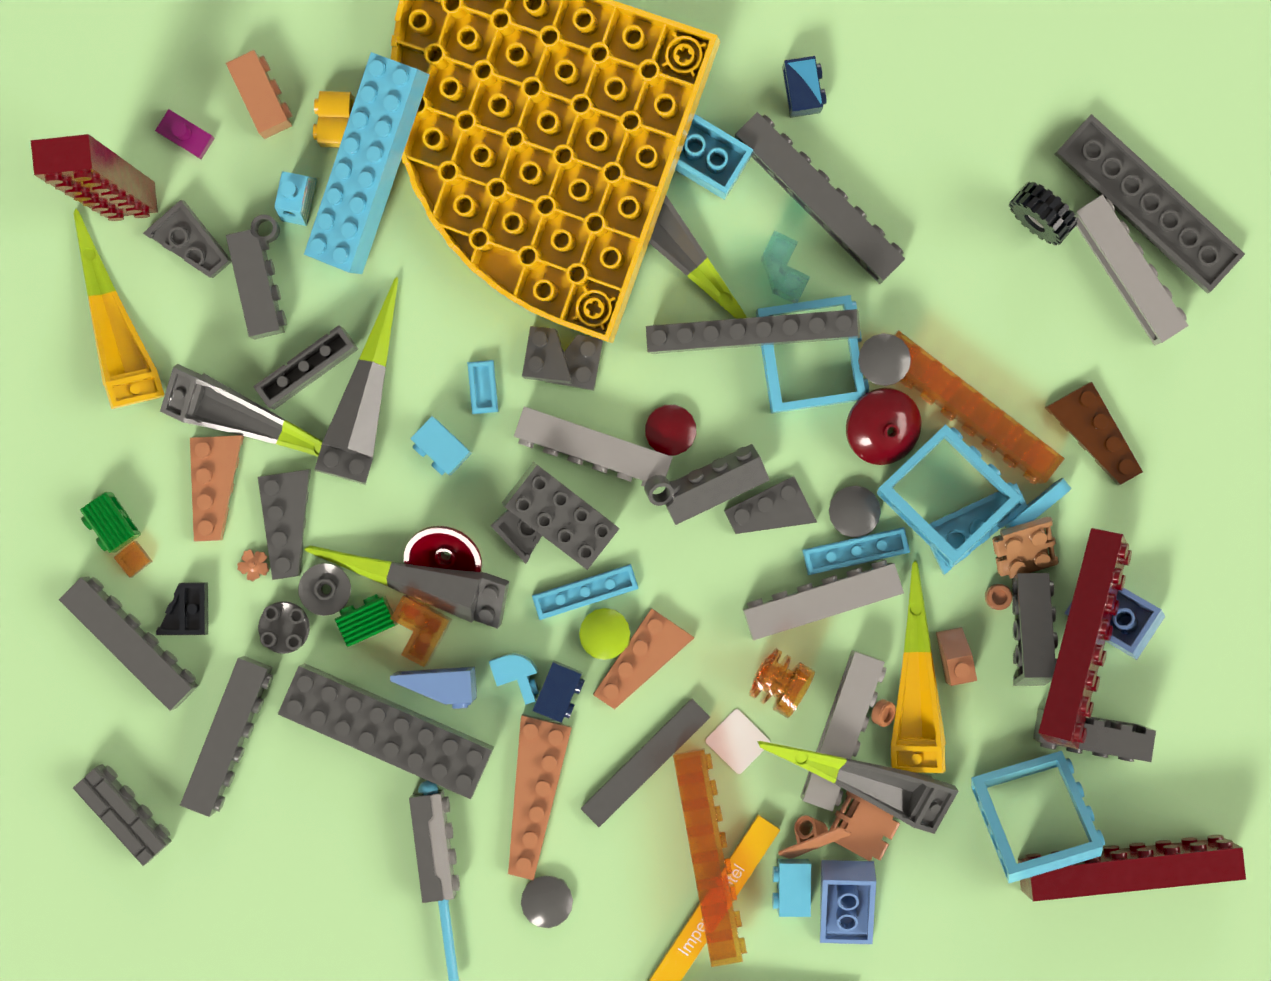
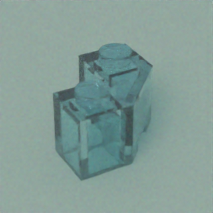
(783, 279)

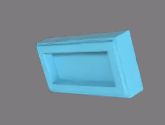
(483, 387)

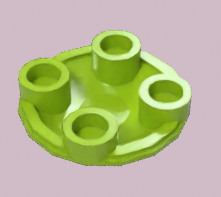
(604, 633)

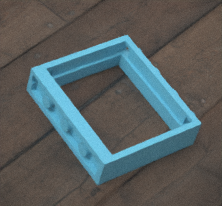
(770, 367)
(919, 525)
(1040, 865)

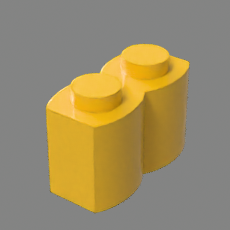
(333, 114)

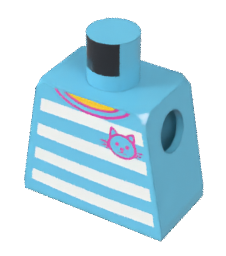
(295, 196)

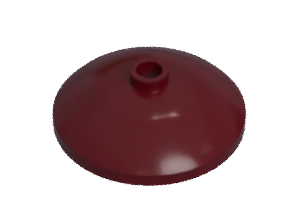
(873, 417)
(428, 546)

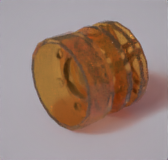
(779, 681)

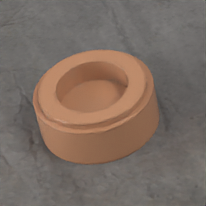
(998, 596)
(883, 713)

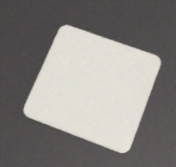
(737, 741)

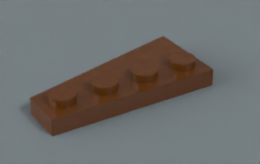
(1096, 431)

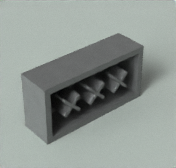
(560, 515)

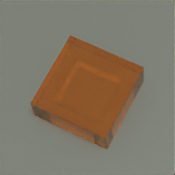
(133, 559)

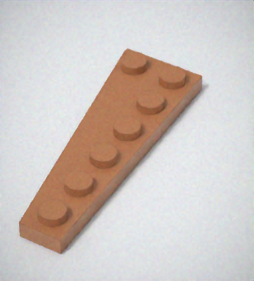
(537, 776)

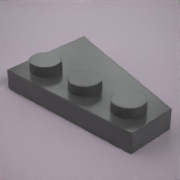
(188, 238)
(771, 509)
(517, 534)

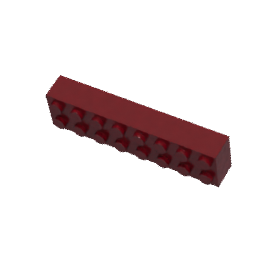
(94, 176)
(1085, 638)
(1141, 869)

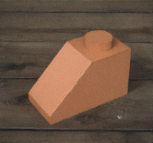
(956, 657)

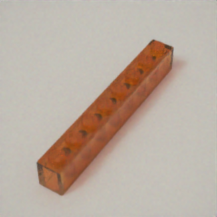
(979, 415)
(708, 857)

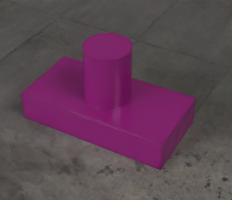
(184, 134)

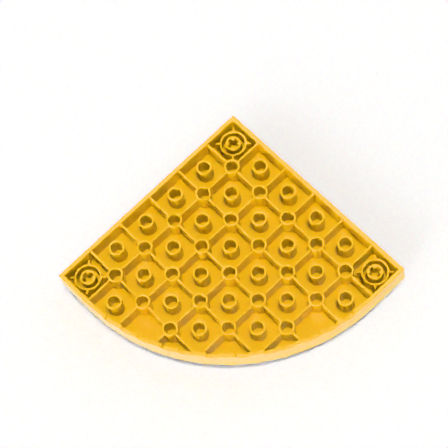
(550, 141)

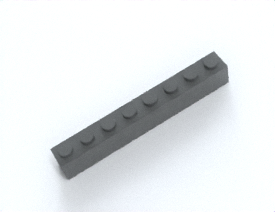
(820, 198)
(753, 331)

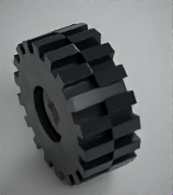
(1043, 213)

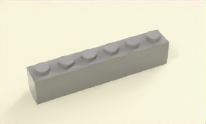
(1129, 270)
(590, 446)
(822, 601)
(845, 723)

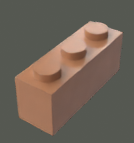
(260, 94)

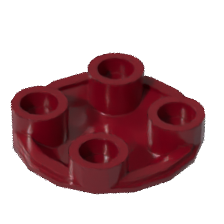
(670, 430)

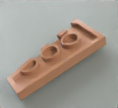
(212, 480)
(649, 650)

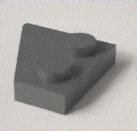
(545, 357)

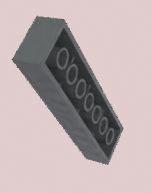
(386, 730)

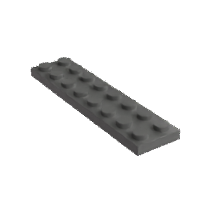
(1150, 204)

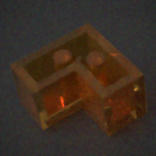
(427, 628)

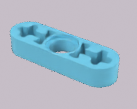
(1041, 503)

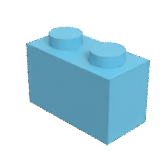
(440, 446)
(793, 887)

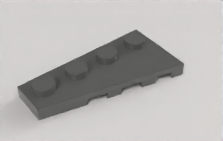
(284, 512)

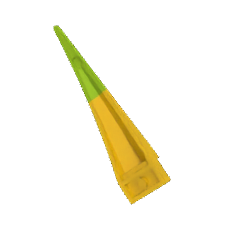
(123, 360)
(918, 725)

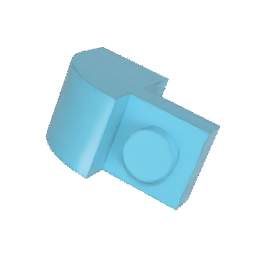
(519, 668)

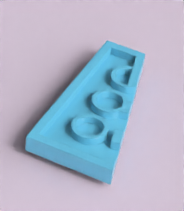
(964, 522)

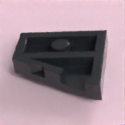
(187, 611)

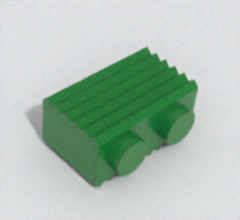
(109, 522)
(366, 620)

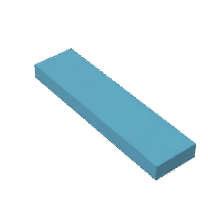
(856, 551)
(585, 592)

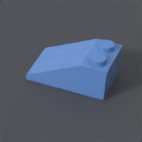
(1133, 624)
(444, 685)
(847, 901)

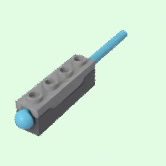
(436, 859)

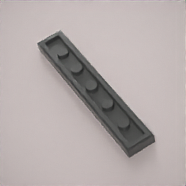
(645, 762)

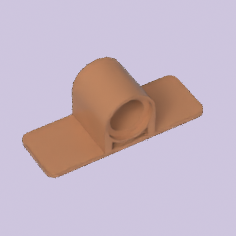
(810, 841)

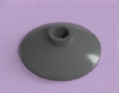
(311, 589)

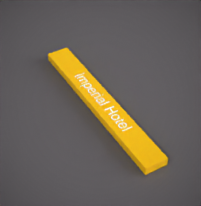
(692, 936)

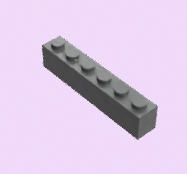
(128, 642)
(226, 736)

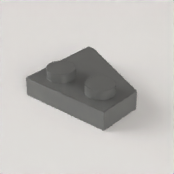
(583, 361)

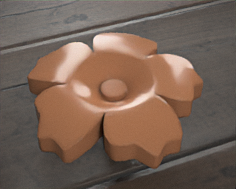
(253, 564)

